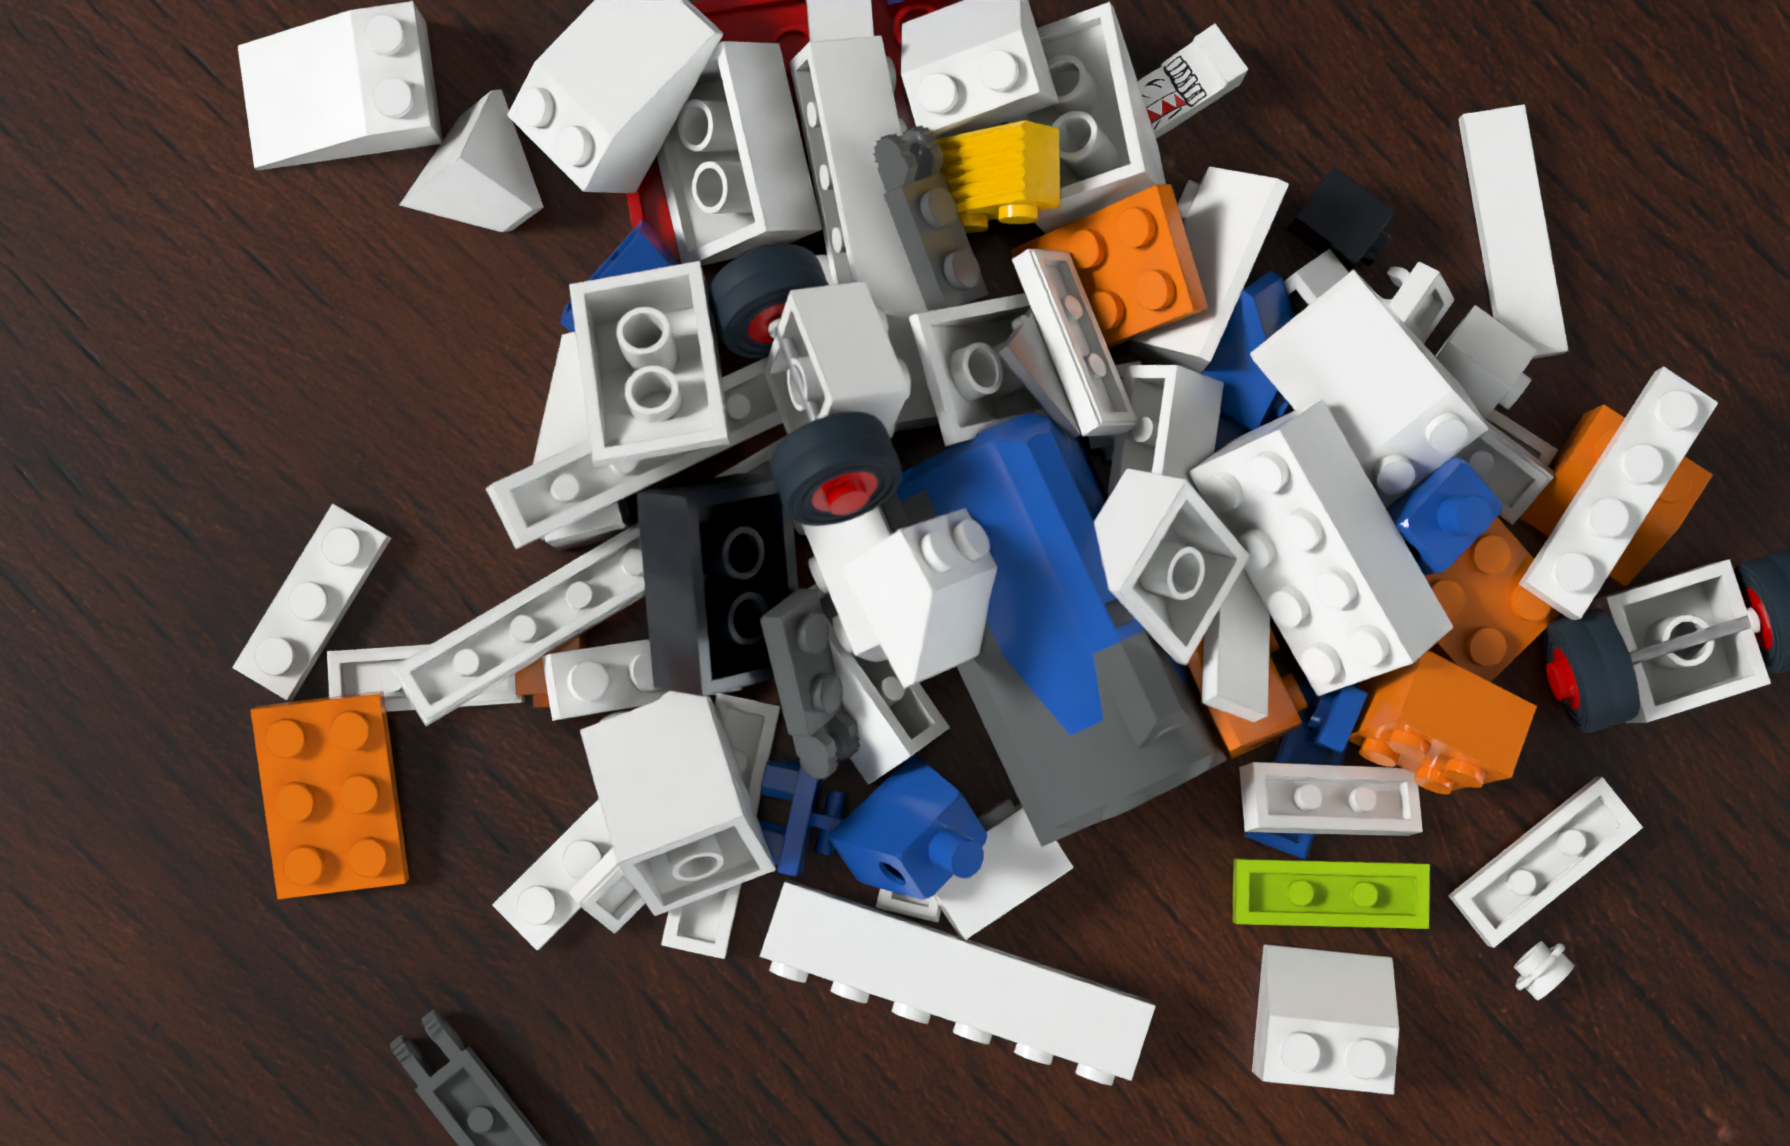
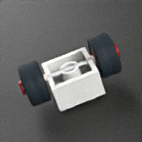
(827, 375)
(1672, 643)

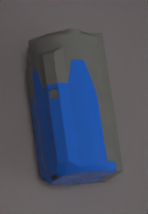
(1064, 673)

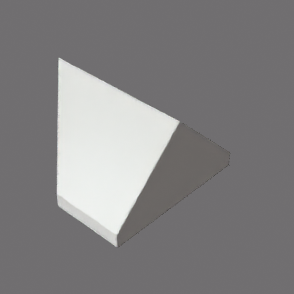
(479, 172)

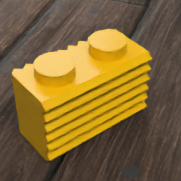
(1002, 173)

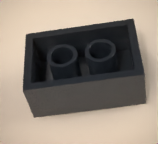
(711, 569)

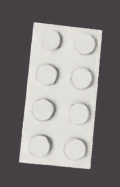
(1322, 549)

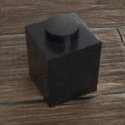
(1343, 219)

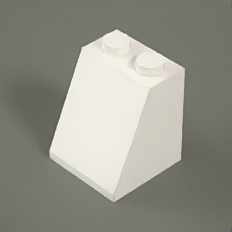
(675, 801)

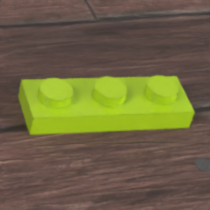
(1331, 893)

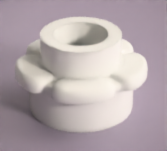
(1542, 969)

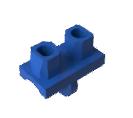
(791, 842)

